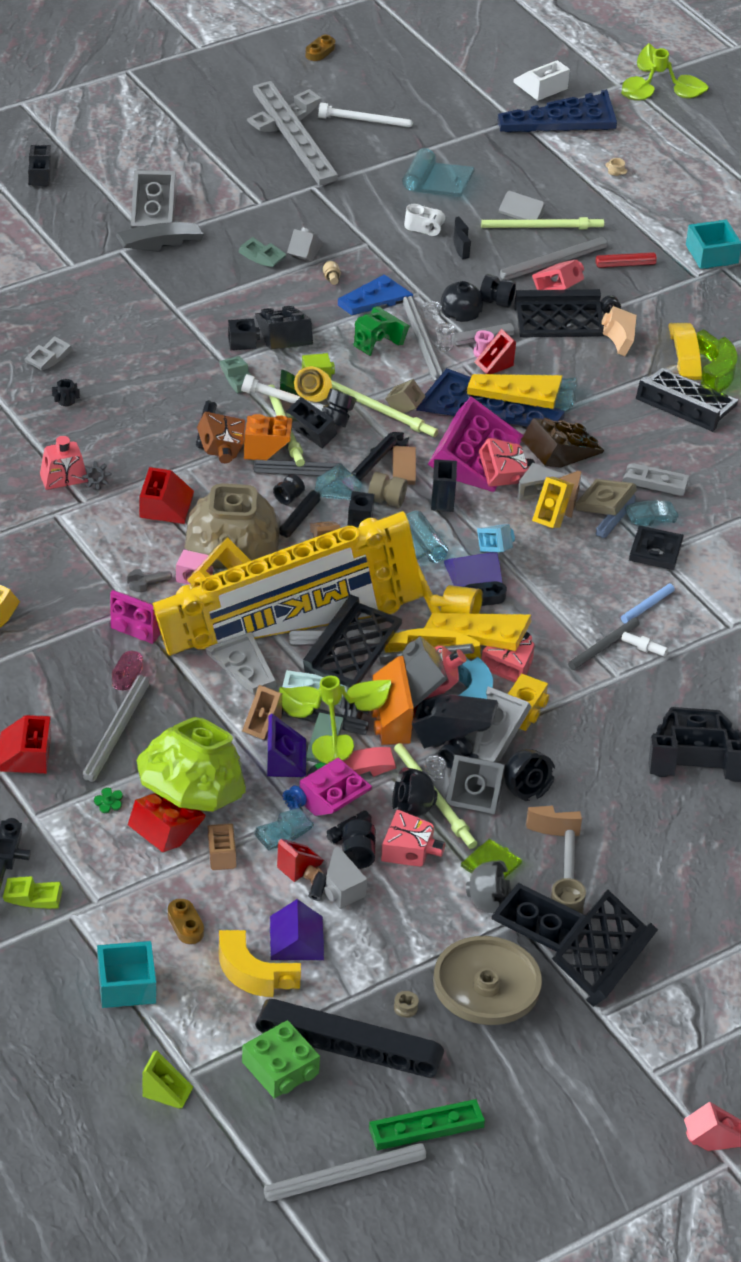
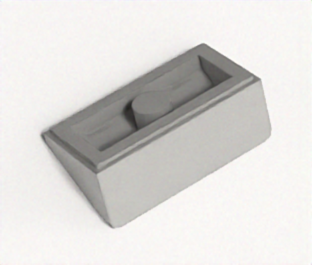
(521, 207)

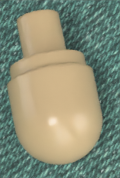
(331, 272)

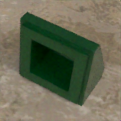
(287, 382)

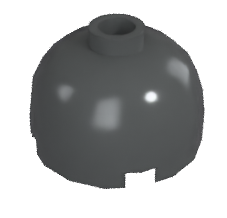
(488, 886)

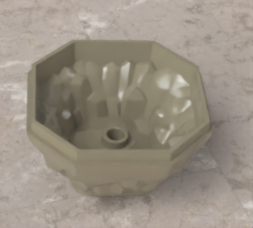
(233, 513)

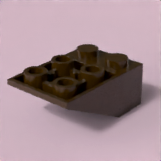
(560, 442)

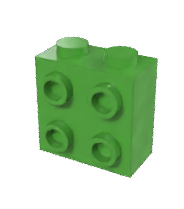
(281, 1059)

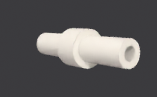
(644, 644)

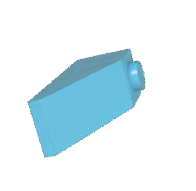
(496, 538)

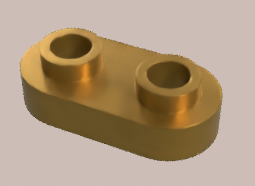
(320, 48)
(182, 917)

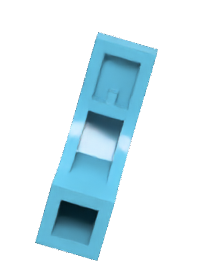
(475, 677)

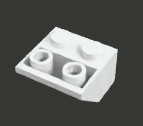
(544, 80)

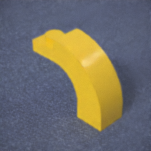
(250, 973)

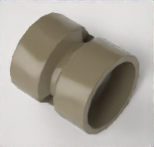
(388, 489)
(569, 893)

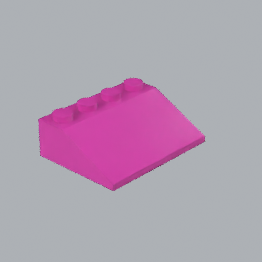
(466, 436)

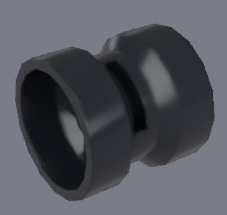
(289, 489)
(455, 747)

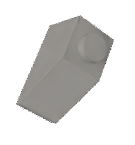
(344, 880)

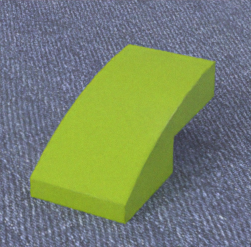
(27, 893)

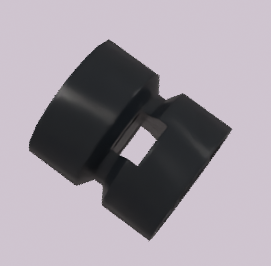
(504, 293)
(338, 406)
(359, 842)

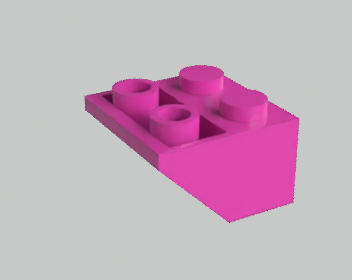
(133, 617)
(332, 787)

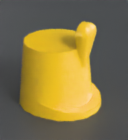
(312, 384)
(458, 600)

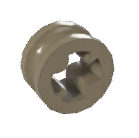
(403, 1009)

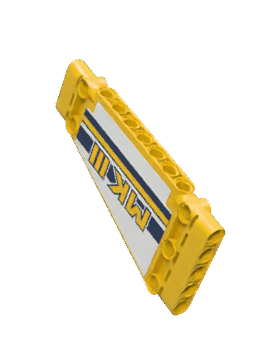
(296, 586)

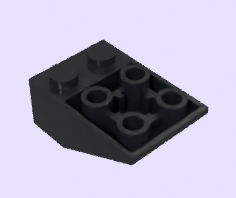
(285, 327)
(452, 717)

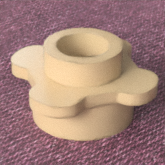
(616, 166)

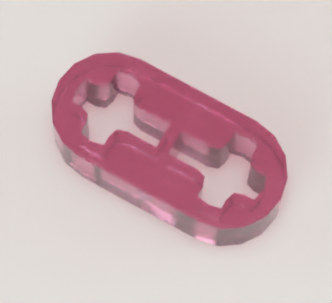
(131, 671)

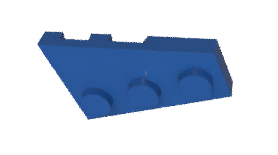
(375, 293)

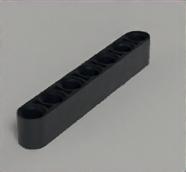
(355, 1038)

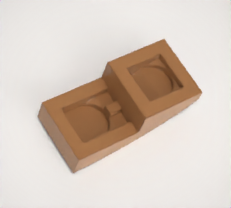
(404, 463)
(546, 821)

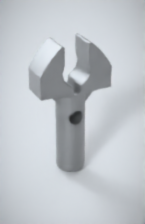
(139, 581)

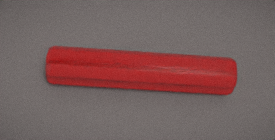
(620, 260)

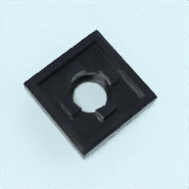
(650, 538)

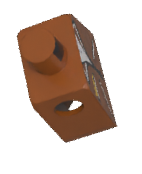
(221, 435)

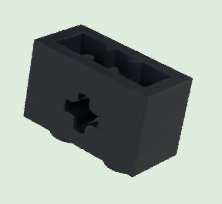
(312, 422)

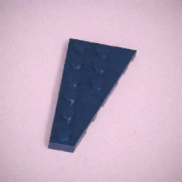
(563, 114)
(450, 394)

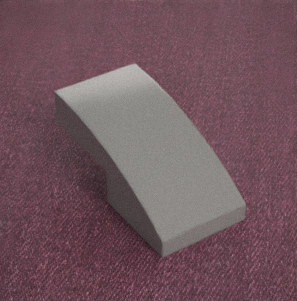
(49, 355)

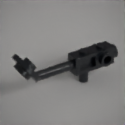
(9, 841)

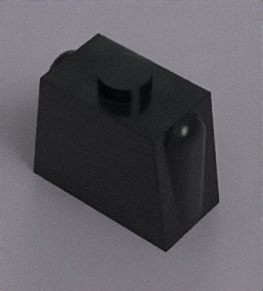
(444, 485)

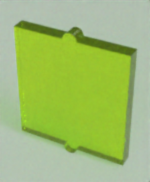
(491, 852)

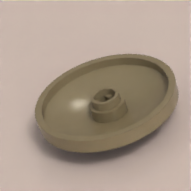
(487, 980)

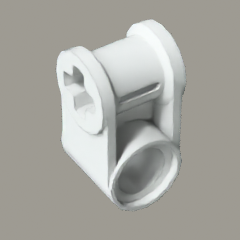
(422, 219)

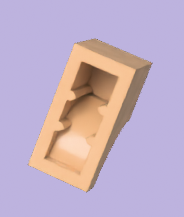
(620, 328)

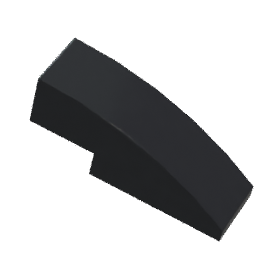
(39, 165)

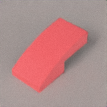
(375, 759)

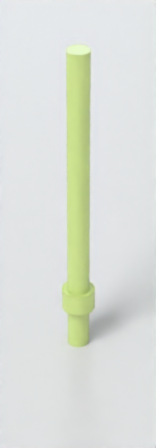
(581, 223)
(415, 423)
(294, 448)
(458, 825)

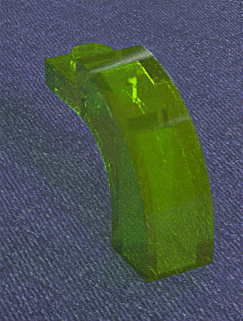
(722, 353)

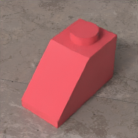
(713, 1128)

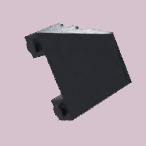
(695, 739)

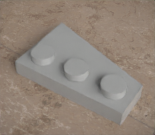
(243, 662)
(509, 716)

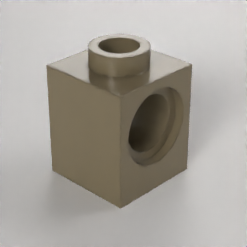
(405, 396)

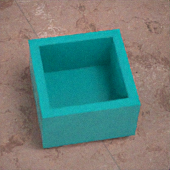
(713, 244)
(126, 974)

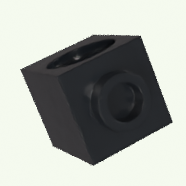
(242, 334)
(360, 507)

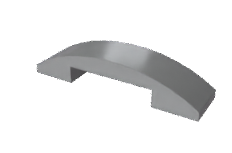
(303, 105)

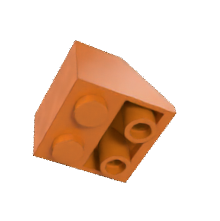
(265, 436)

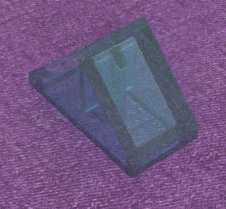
(337, 483)

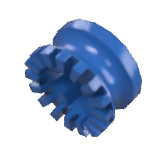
(294, 797)

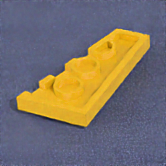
(523, 389)
(490, 630)

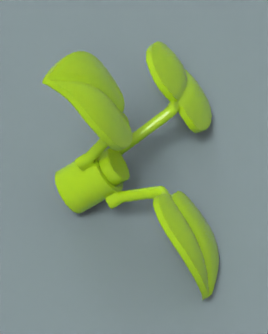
(658, 60)
(302, 700)

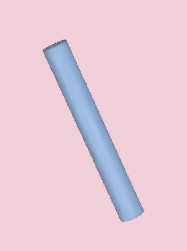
(647, 603)

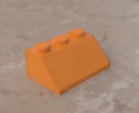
(396, 716)

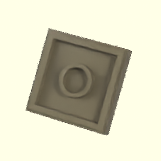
(606, 497)

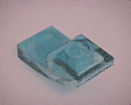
(566, 395)
(648, 511)
(288, 826)

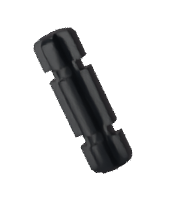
(334, 834)

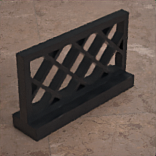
(559, 300)
(688, 407)
(333, 635)
(616, 965)

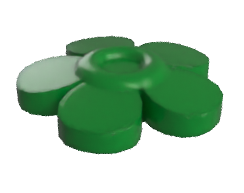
(108, 800)

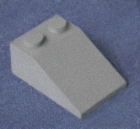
(153, 197)

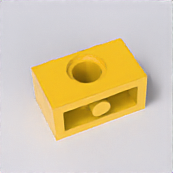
(553, 502)
(532, 691)

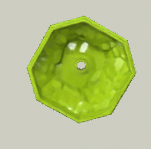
(193, 766)

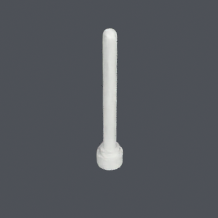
(327, 111)
(250, 385)

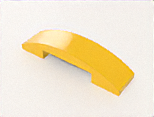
(687, 350)
(435, 638)

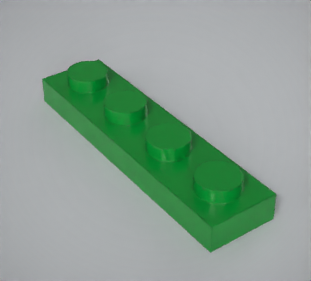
(426, 1124)

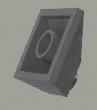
(423, 669)
(475, 784)

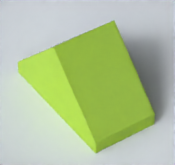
(164, 1083)

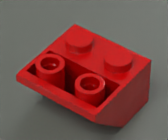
(165, 497)
(26, 745)
(163, 822)

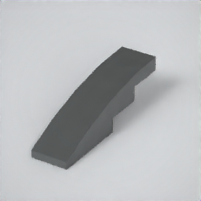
(155, 235)

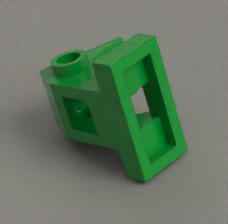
(375, 327)

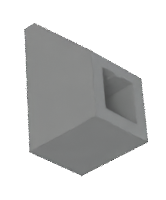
(304, 244)

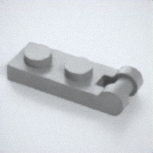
(656, 479)

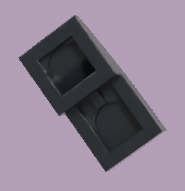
(461, 240)

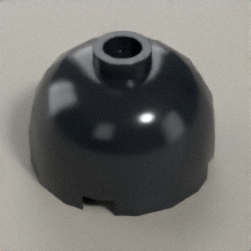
(461, 301)
(529, 774)
(414, 792)

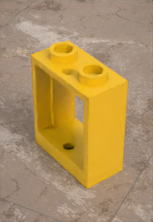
(226, 553)

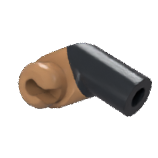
(317, 880)

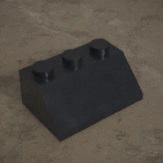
(538, 917)

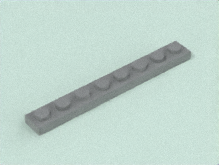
(295, 133)

